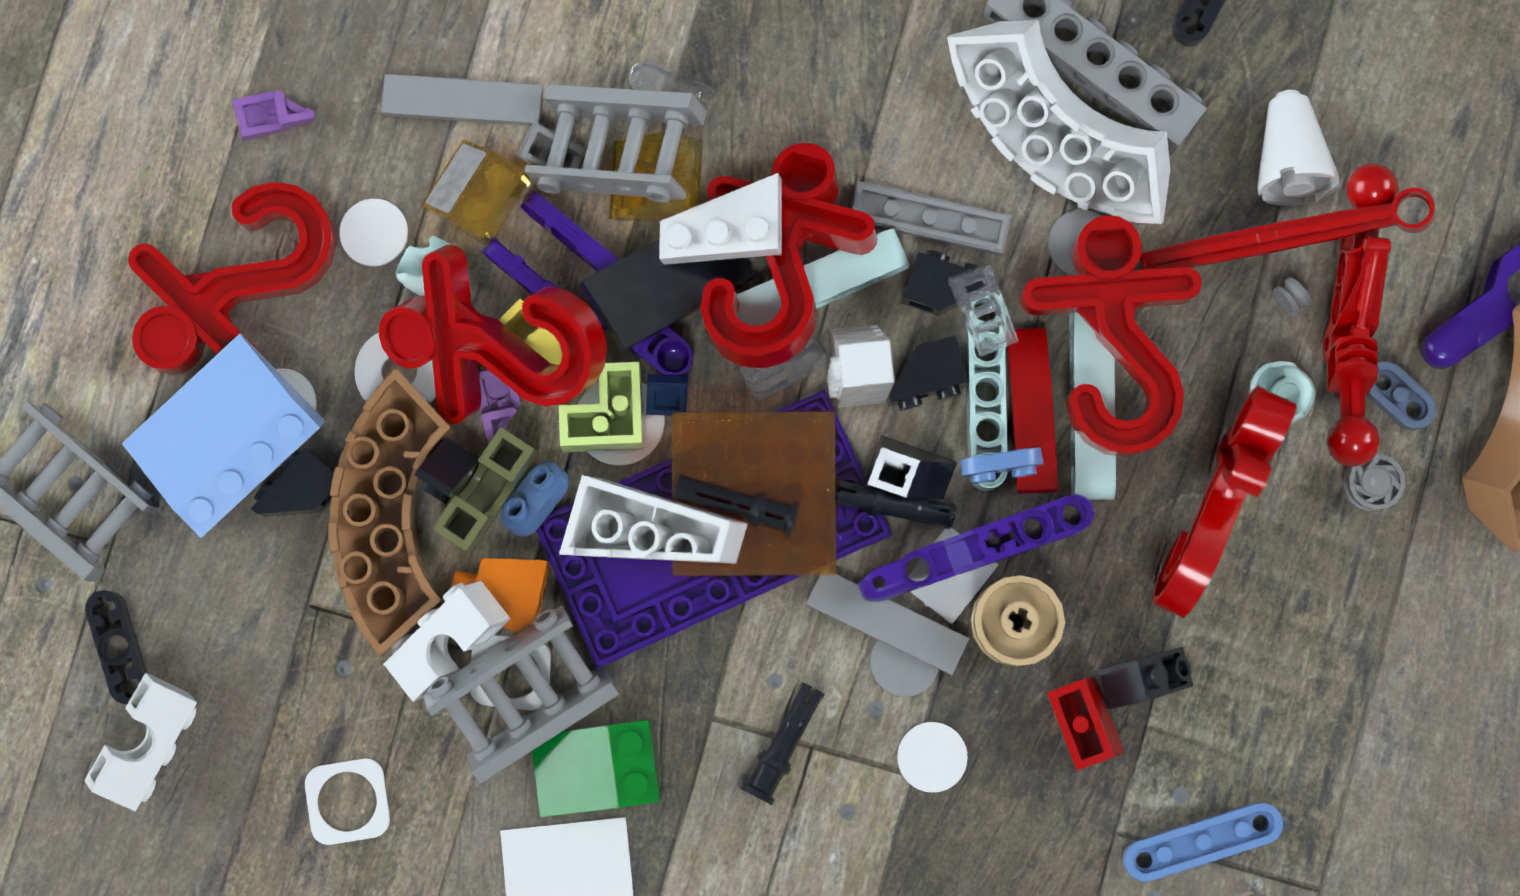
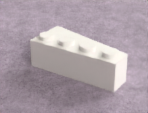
(860, 366)
(634, 524)

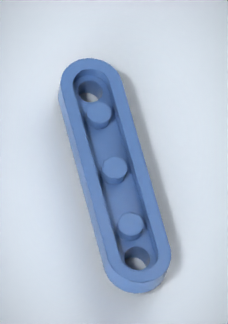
(1202, 841)

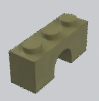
(495, 480)

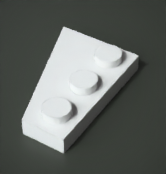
(727, 227)

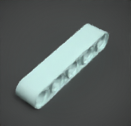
(830, 278)
(1091, 363)
(982, 411)

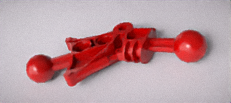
(1354, 320)

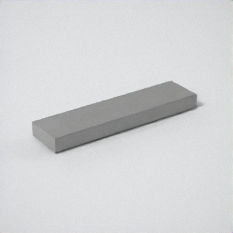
(462, 100)
(933, 218)
(888, 623)

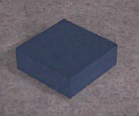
(666, 394)

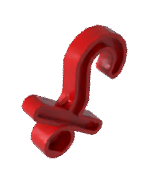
(807, 215)
(1106, 300)
(201, 303)
(456, 336)
(1241, 471)

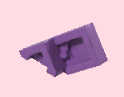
(268, 114)
(497, 403)

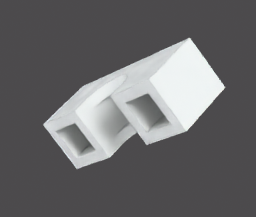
(467, 616)
(130, 774)

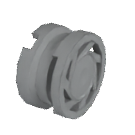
(1374, 484)

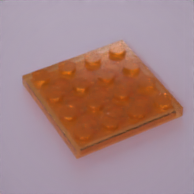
(770, 453)

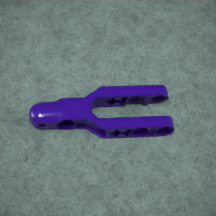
(1476, 321)
(664, 351)
(969, 552)

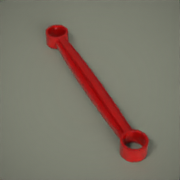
(1287, 235)

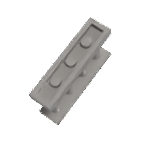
(605, 107)
(53, 531)
(523, 732)

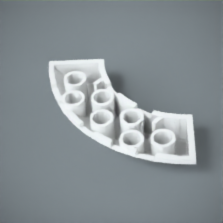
(1053, 131)

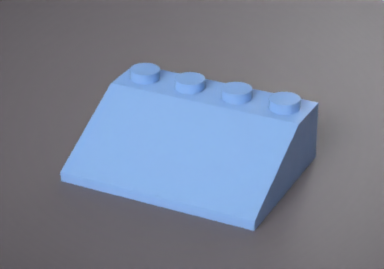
(222, 434)

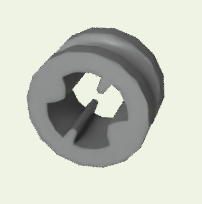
(1292, 297)

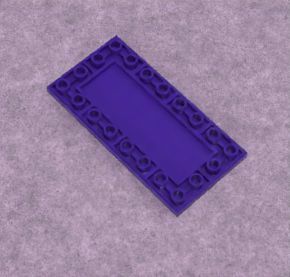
(638, 602)

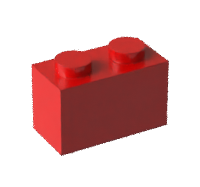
(1085, 722)

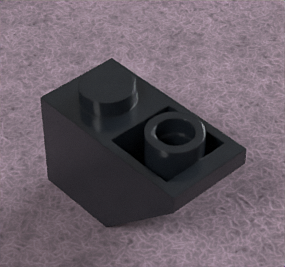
(929, 283)
(930, 371)
(447, 470)
(909, 470)
(299, 489)
(1145, 678)

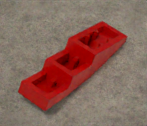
(1032, 407)

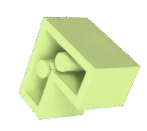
(613, 422)

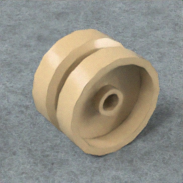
(1040, 614)

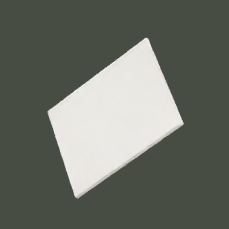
(568, 859)

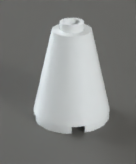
(1294, 153)

